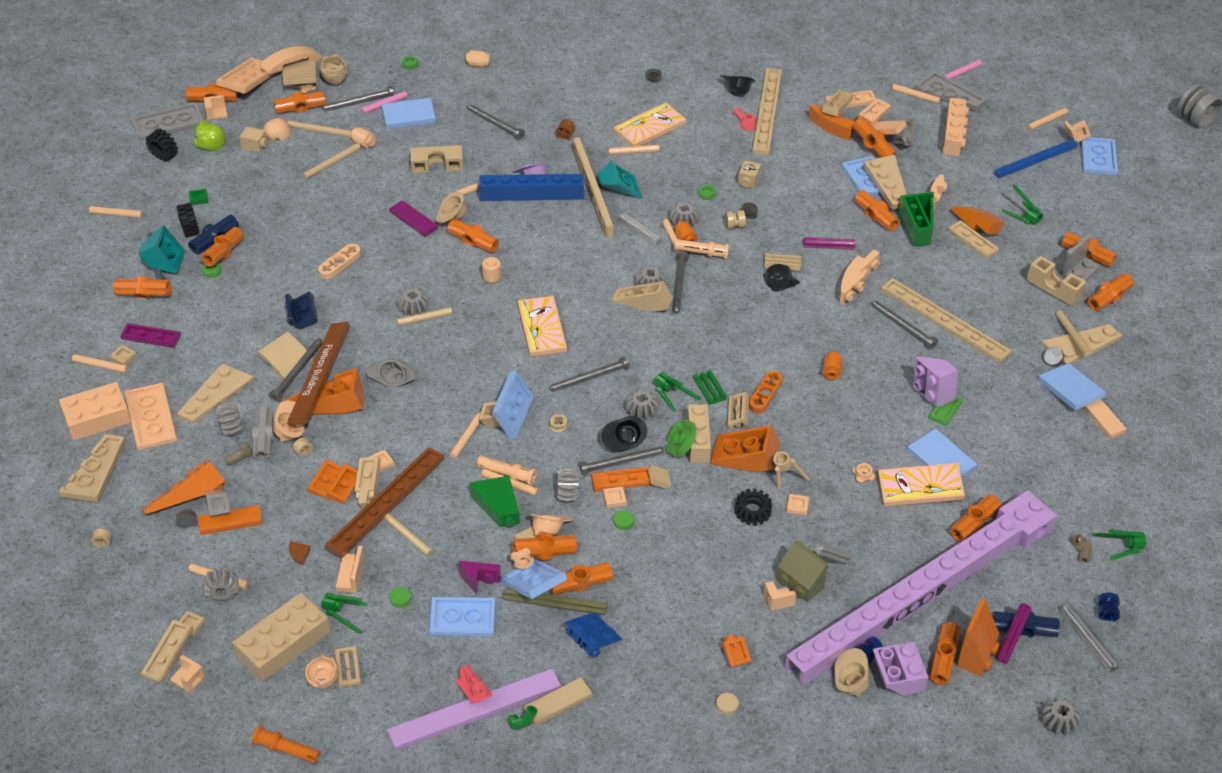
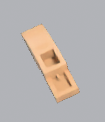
(856, 274)

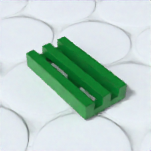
(710, 375)

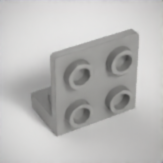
(1078, 263)

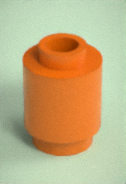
(685, 232)
(832, 365)

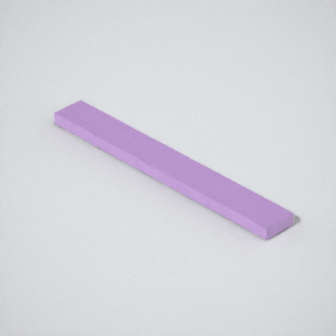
(466, 712)

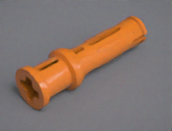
(276, 741)

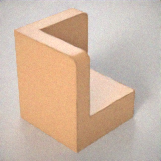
(215, 107)
(1078, 131)
(778, 598)
(188, 675)

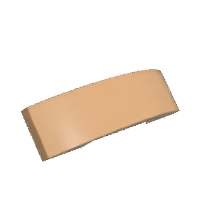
(276, 61)

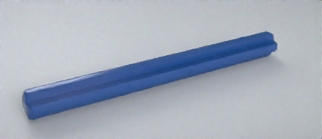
(1035, 158)

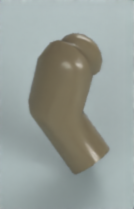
(244, 452)
(1083, 547)

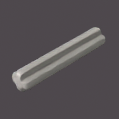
(640, 229)
(832, 553)

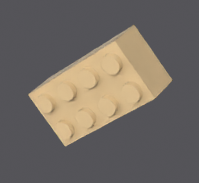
(281, 637)

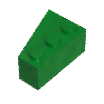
(917, 216)

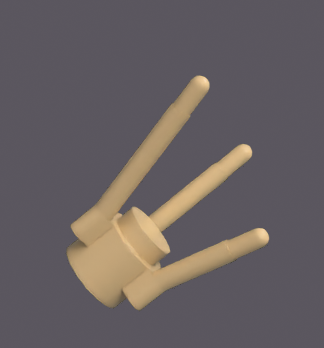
(783, 464)

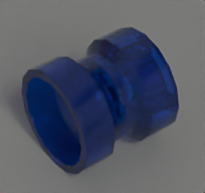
(1109, 607)
(868, 647)

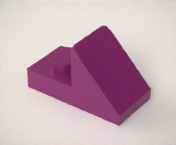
(474, 572)

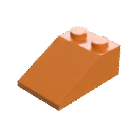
(747, 449)
(979, 641)

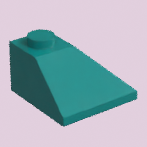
(619, 180)
(162, 251)

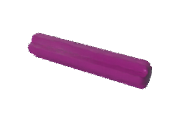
(830, 243)
(1014, 633)

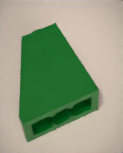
(497, 500)

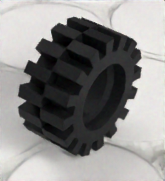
(161, 144)
(188, 219)
(753, 498)

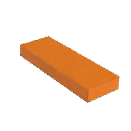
(627, 478)
(233, 520)

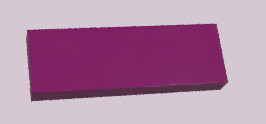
(413, 218)
(150, 335)

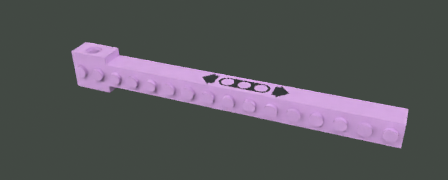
(1017, 522)

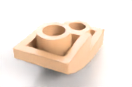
(938, 188)

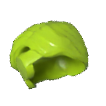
(209, 136)

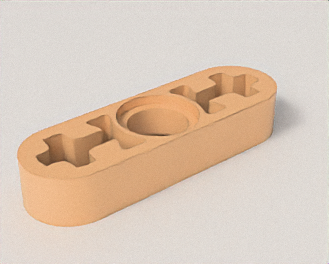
(343, 255)

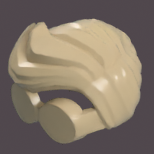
(331, 72)

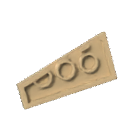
(887, 178)
(1095, 338)
(214, 391)

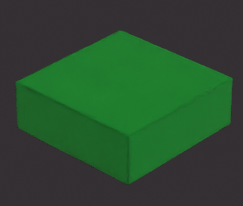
(198, 196)

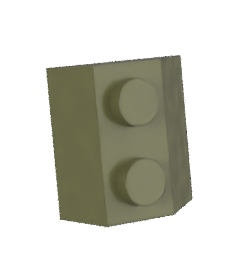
(802, 571)

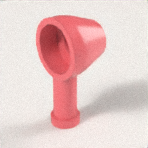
(748, 120)

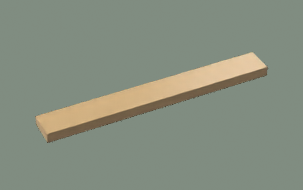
(767, 111)
(593, 188)
(946, 320)

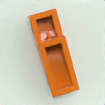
(835, 125)
(979, 219)

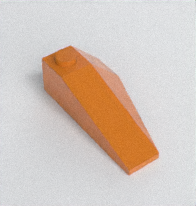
(339, 395)
(197, 482)

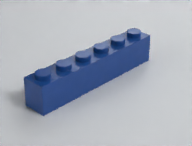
(531, 187)

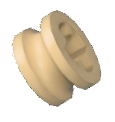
(558, 418)
(302, 447)
(101, 537)

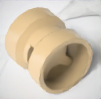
(735, 219)

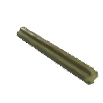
(558, 602)

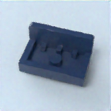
(301, 310)

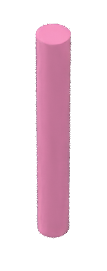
(962, 70)
(376, 105)

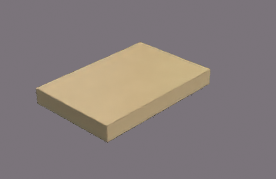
(299, 72)

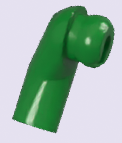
(521, 722)

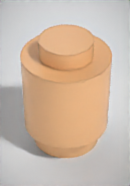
(477, 58)
(363, 137)
(491, 270)

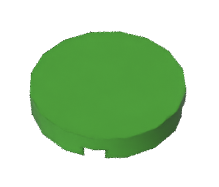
(681, 438)

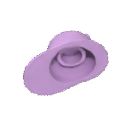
(531, 169)

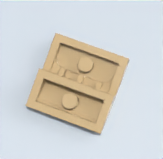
(283, 354)

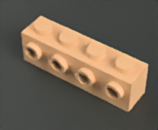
(955, 123)

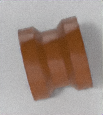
(565, 129)

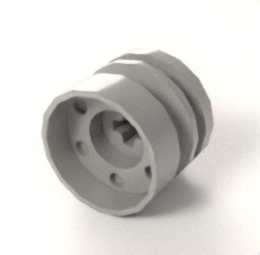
(1200, 105)

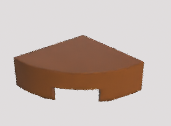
(299, 551)

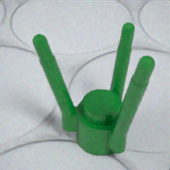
(1032, 213)
(666, 383)
(1134, 540)
(335, 603)

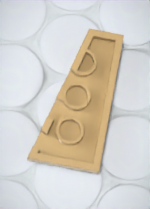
(95, 471)

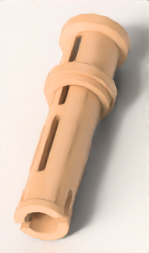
(711, 248)
(515, 471)

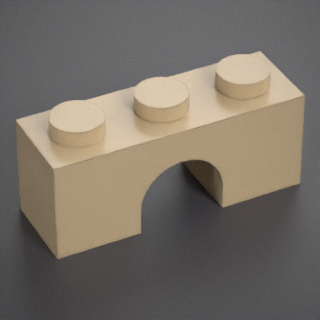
(425, 156)
(1043, 276)
(701, 447)

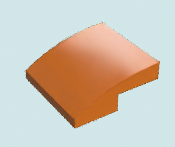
(333, 482)

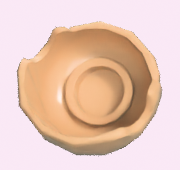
(277, 128)
(319, 669)

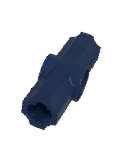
(210, 231)
(1034, 625)

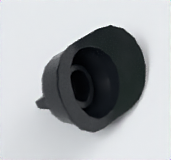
(738, 84)
(779, 277)
(624, 433)

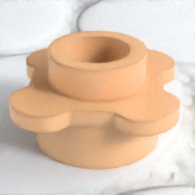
(306, 87)
(863, 468)
(522, 558)

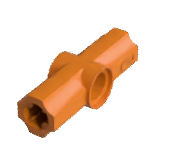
(210, 90)
(299, 102)
(867, 132)
(877, 210)
(473, 235)
(222, 246)
(1094, 250)
(142, 287)
(1110, 292)
(975, 518)
(546, 545)
(582, 577)
(943, 662)

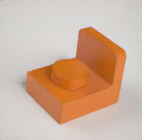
(735, 650)

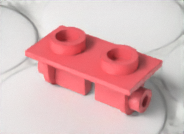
(472, 685)

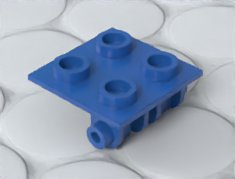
(591, 633)

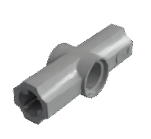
(262, 434)

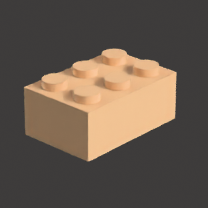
(95, 411)

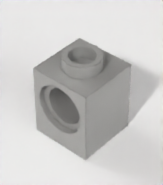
(217, 502)

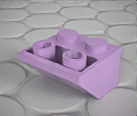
(935, 380)
(901, 668)

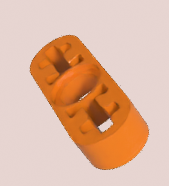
(765, 385)

